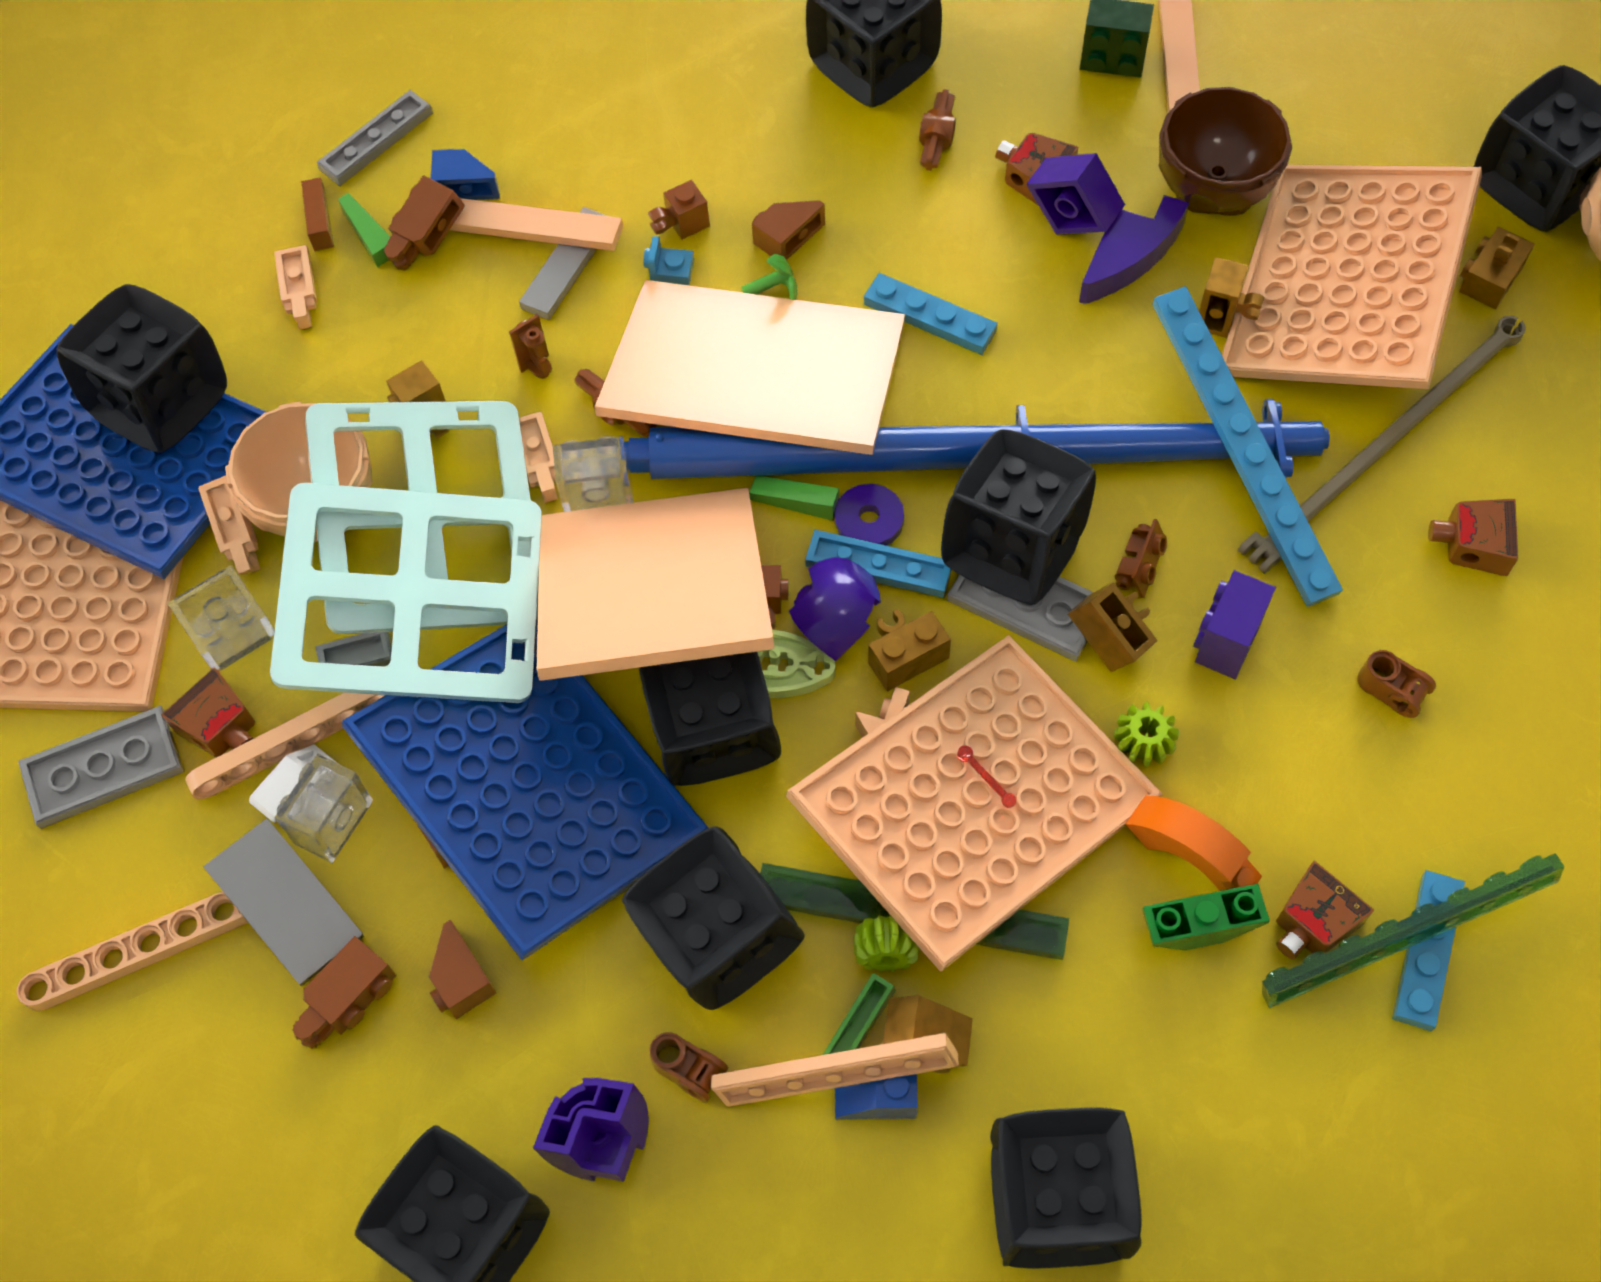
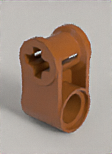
(1397, 684)
(688, 1067)

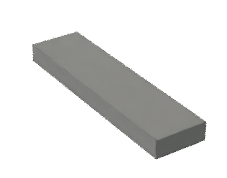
(374, 137)
(556, 277)

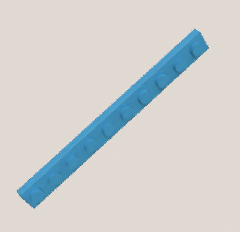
(1247, 447)

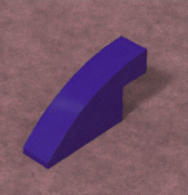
(1132, 248)

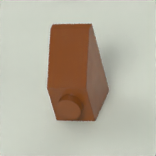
(787, 226)
(457, 975)

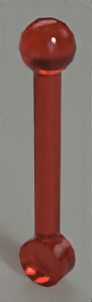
(965, 754)

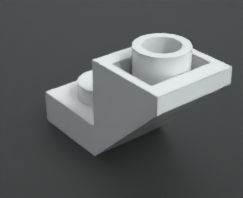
(282, 780)

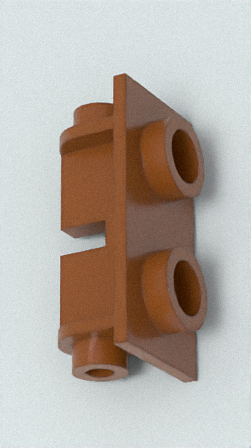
(531, 347)
(1147, 545)

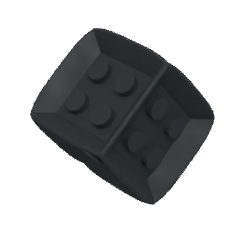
(873, 44)
(1544, 148)
(143, 367)
(1017, 515)
(711, 717)
(712, 918)
(1065, 1188)
(451, 1215)

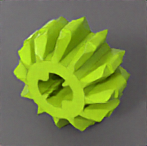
(1149, 722)
(884, 945)

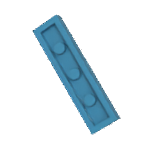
(931, 313)
(887, 564)
(1426, 962)

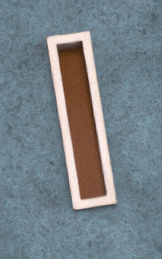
(317, 214)

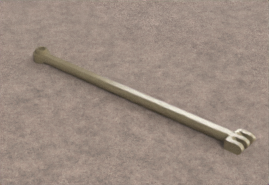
(1377, 448)

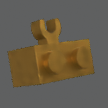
(1496, 267)
(1224, 297)
(416, 385)
(1113, 626)
(907, 648)
(919, 1017)

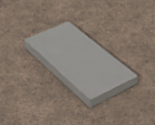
(1042, 623)
(100, 767)
(283, 901)

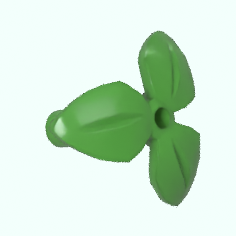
(782, 276)

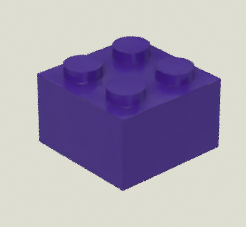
(1076, 194)
(1232, 623)

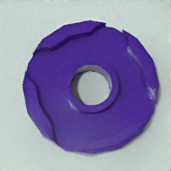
(869, 499)

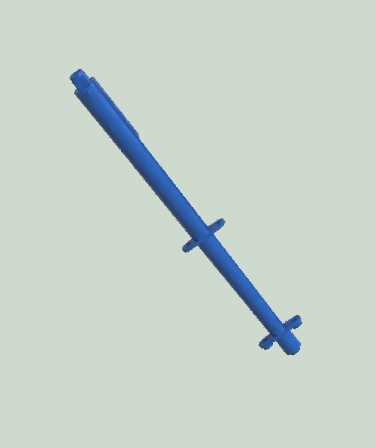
(703, 454)

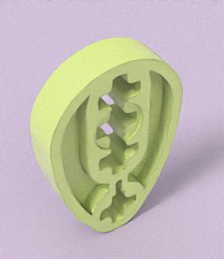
(800, 674)

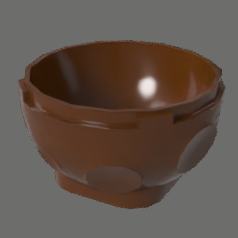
(1223, 149)

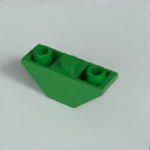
(1206, 918)

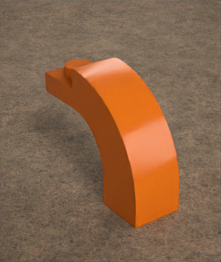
(1196, 838)

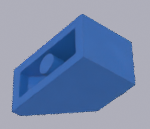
(464, 174)
(878, 1099)

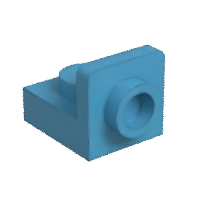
(668, 264)

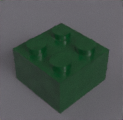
(1116, 37)

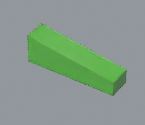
(367, 229)
(795, 496)
(862, 1015)

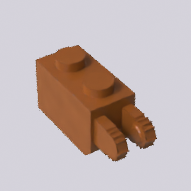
(422, 222)
(342, 993)

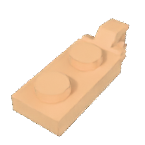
(296, 283)
(538, 454)
(230, 527)

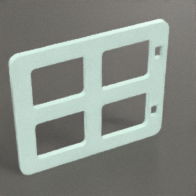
(414, 423)
(407, 592)

